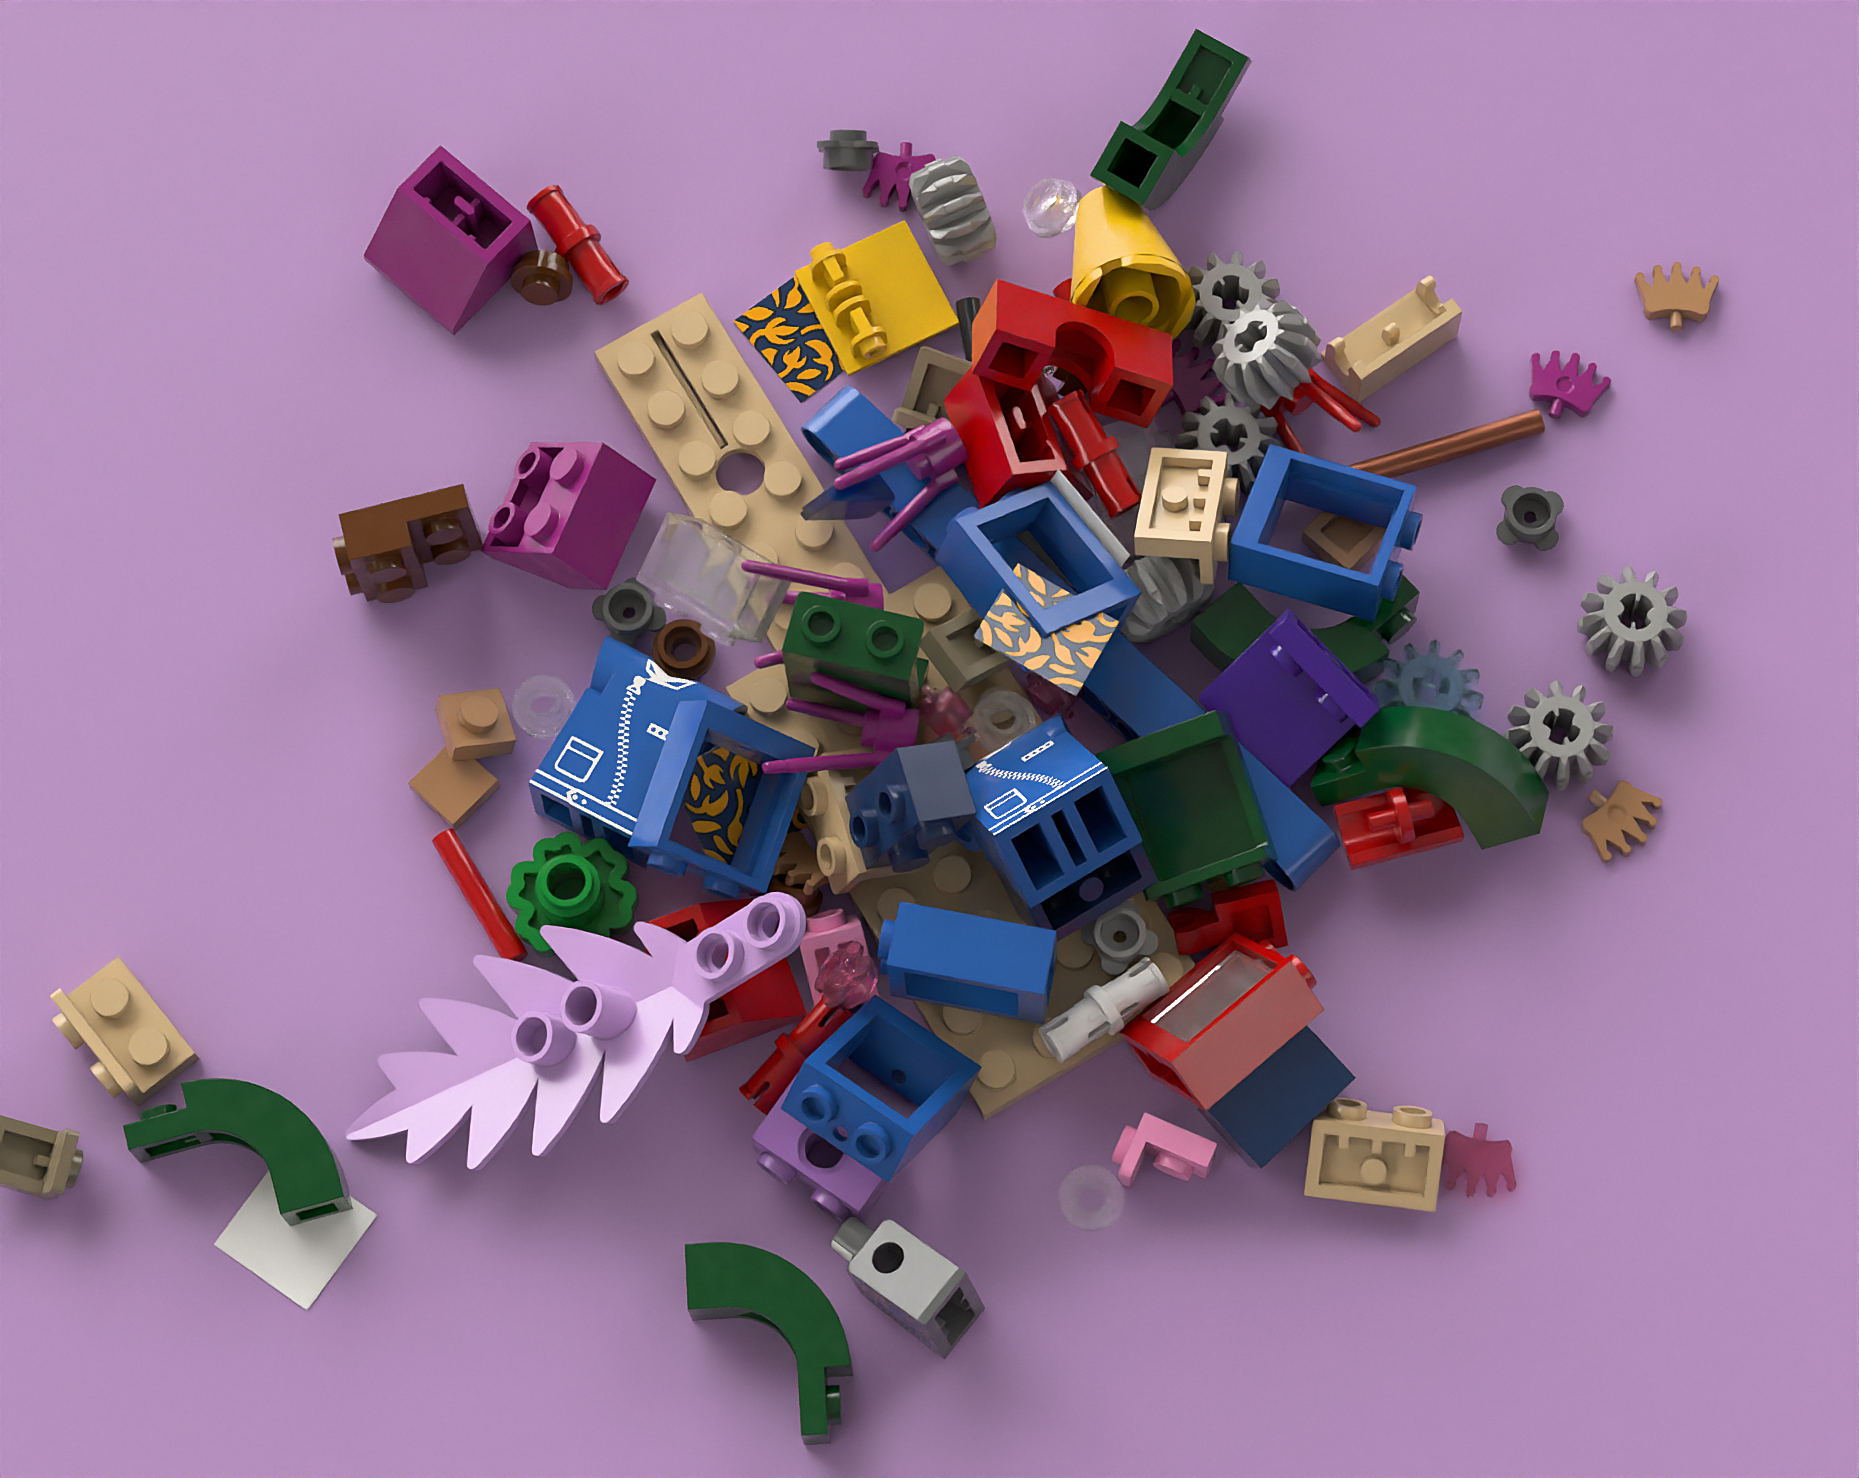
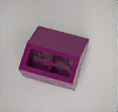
(449, 240)
(569, 513)

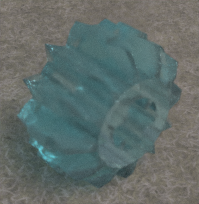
(1416, 671)

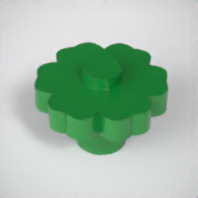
(571, 889)

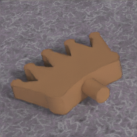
(1677, 298)
(1619, 817)
(800, 864)

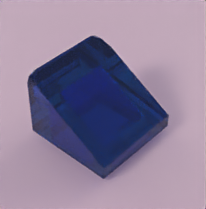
(853, 502)

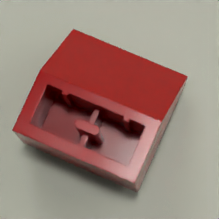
(1010, 437)
(750, 1009)

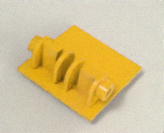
(875, 297)

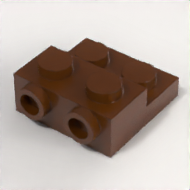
(392, 540)

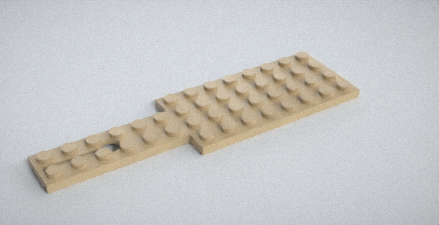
(771, 524)

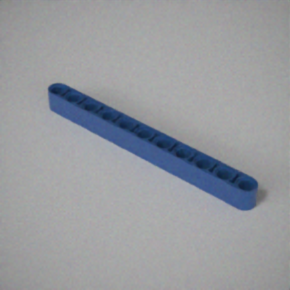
(1123, 683)

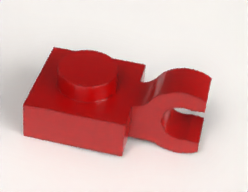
(1247, 909)

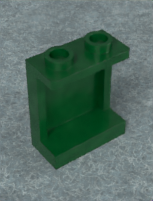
(855, 645)
(1192, 807)

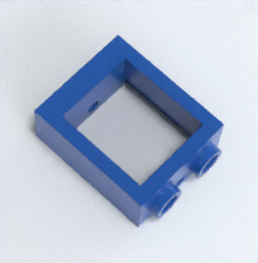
(1337, 491)
(1062, 534)
(768, 815)
(969, 962)
(903, 1058)

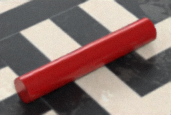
(479, 896)

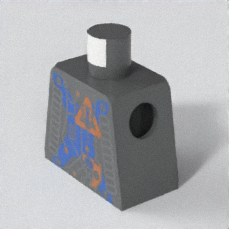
(910, 1282)

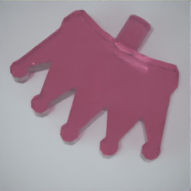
(1478, 1157)

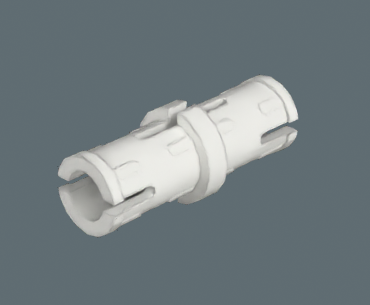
(1103, 1010)

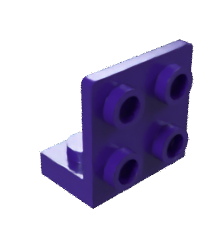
(1289, 698)

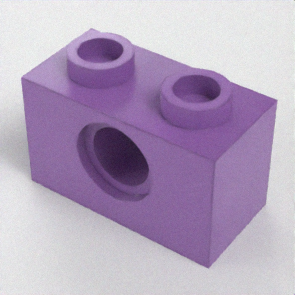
(837, 1190)

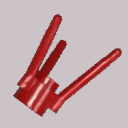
(1326, 396)

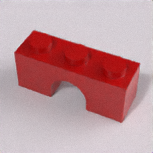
(1117, 360)

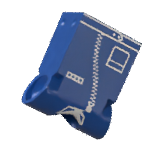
(611, 745)
(1046, 812)

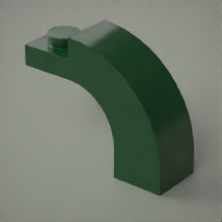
(1166, 143)
(1239, 619)
(1445, 756)
(244, 1114)
(760, 1286)

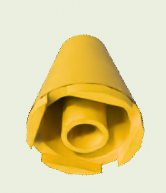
(1127, 265)

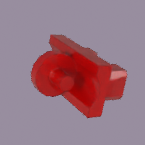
(1395, 826)

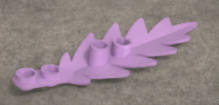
(570, 1031)

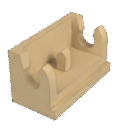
(1393, 341)

